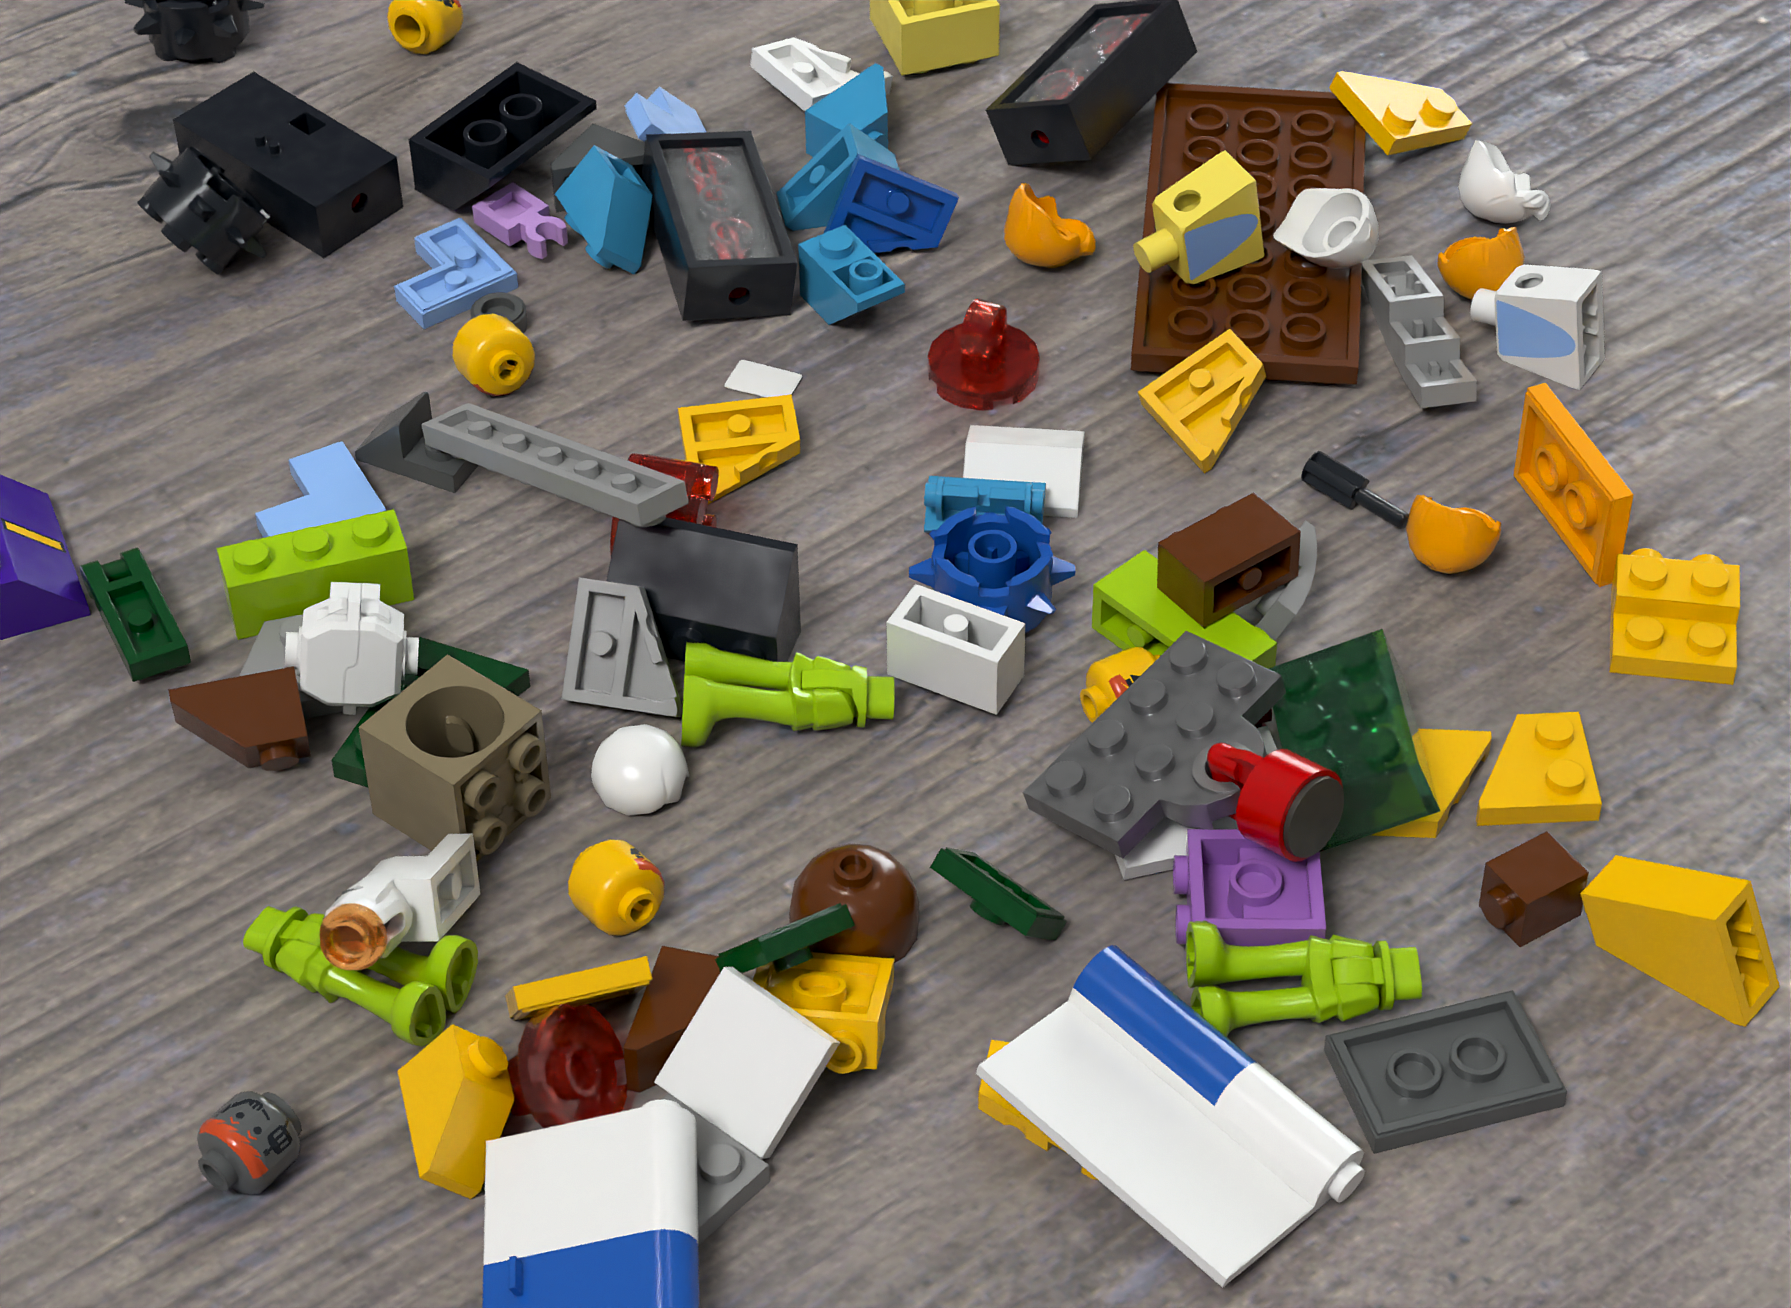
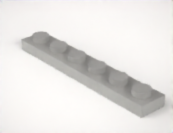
(556, 465)

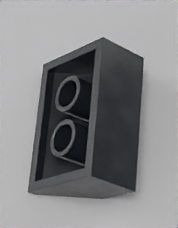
(492, 133)
(713, 586)

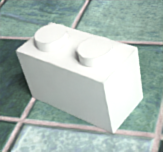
(955, 649)

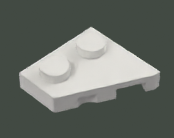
(804, 70)

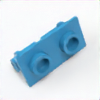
(953, 494)

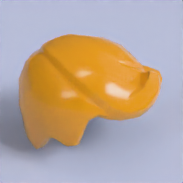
(1040, 235)
(1481, 262)
(1450, 537)

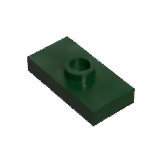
(997, 895)
(789, 943)

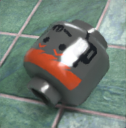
(249, 1142)

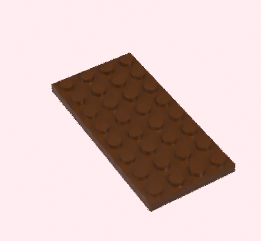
(1282, 307)

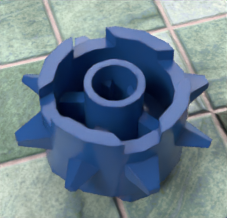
(995, 564)

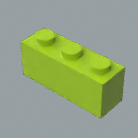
(295, 569)
(1137, 614)

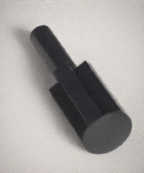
(1348, 488)

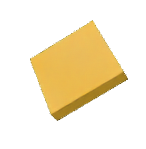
(579, 987)

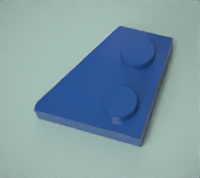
(891, 207)

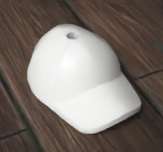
(1330, 227)

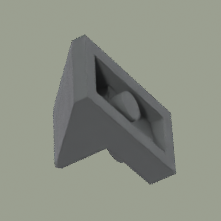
(401, 448)

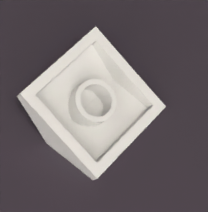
(1029, 457)

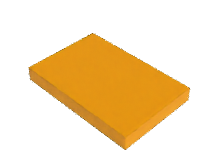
(1572, 484)

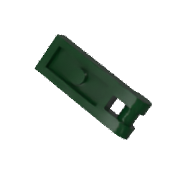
(136, 615)

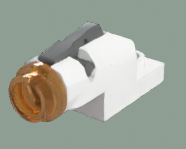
(401, 903)

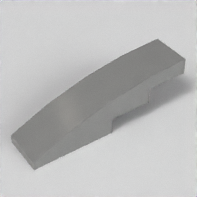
(1416, 332)

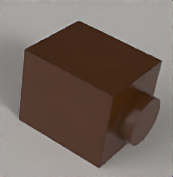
(1532, 889)

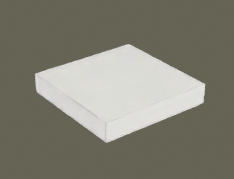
(746, 1062)

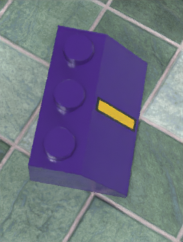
(35, 564)

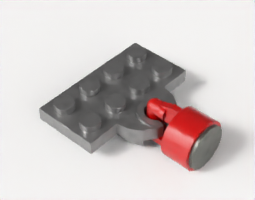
(1190, 752)

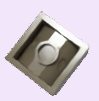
(456, 759)

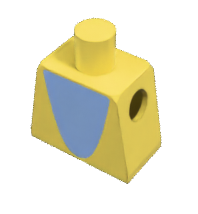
(1205, 223)

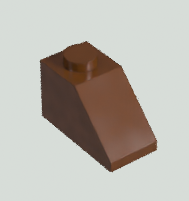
(247, 717)
(666, 1009)

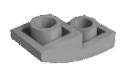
(1285, 601)

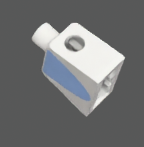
(1547, 321)

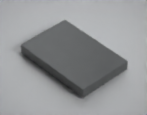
(1444, 1071)

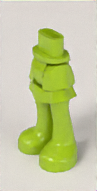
(811, 692)
(1337, 978)
(415, 1011)

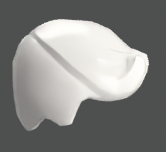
(1496, 192)

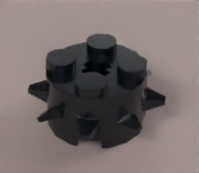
(195, 27)
(204, 209)

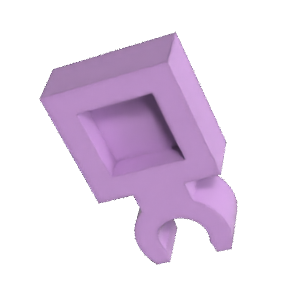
(518, 215)

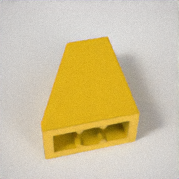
(1685, 931)

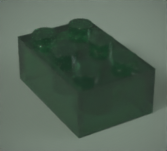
(1357, 719)

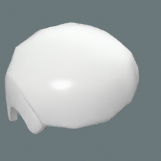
(639, 770)

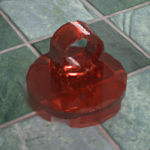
(983, 359)
(566, 1067)

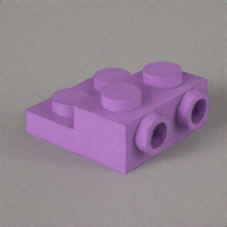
(1247, 890)

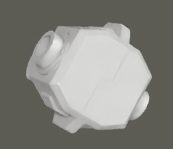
(352, 648)

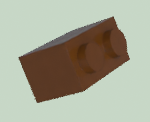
(1228, 559)

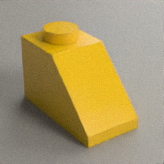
(454, 1103)

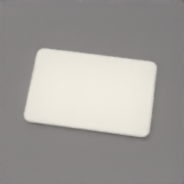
(762, 380)

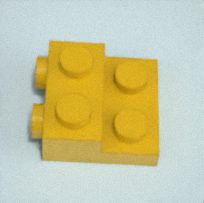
(1674, 617)
(843, 998)

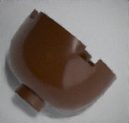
(876, 894)

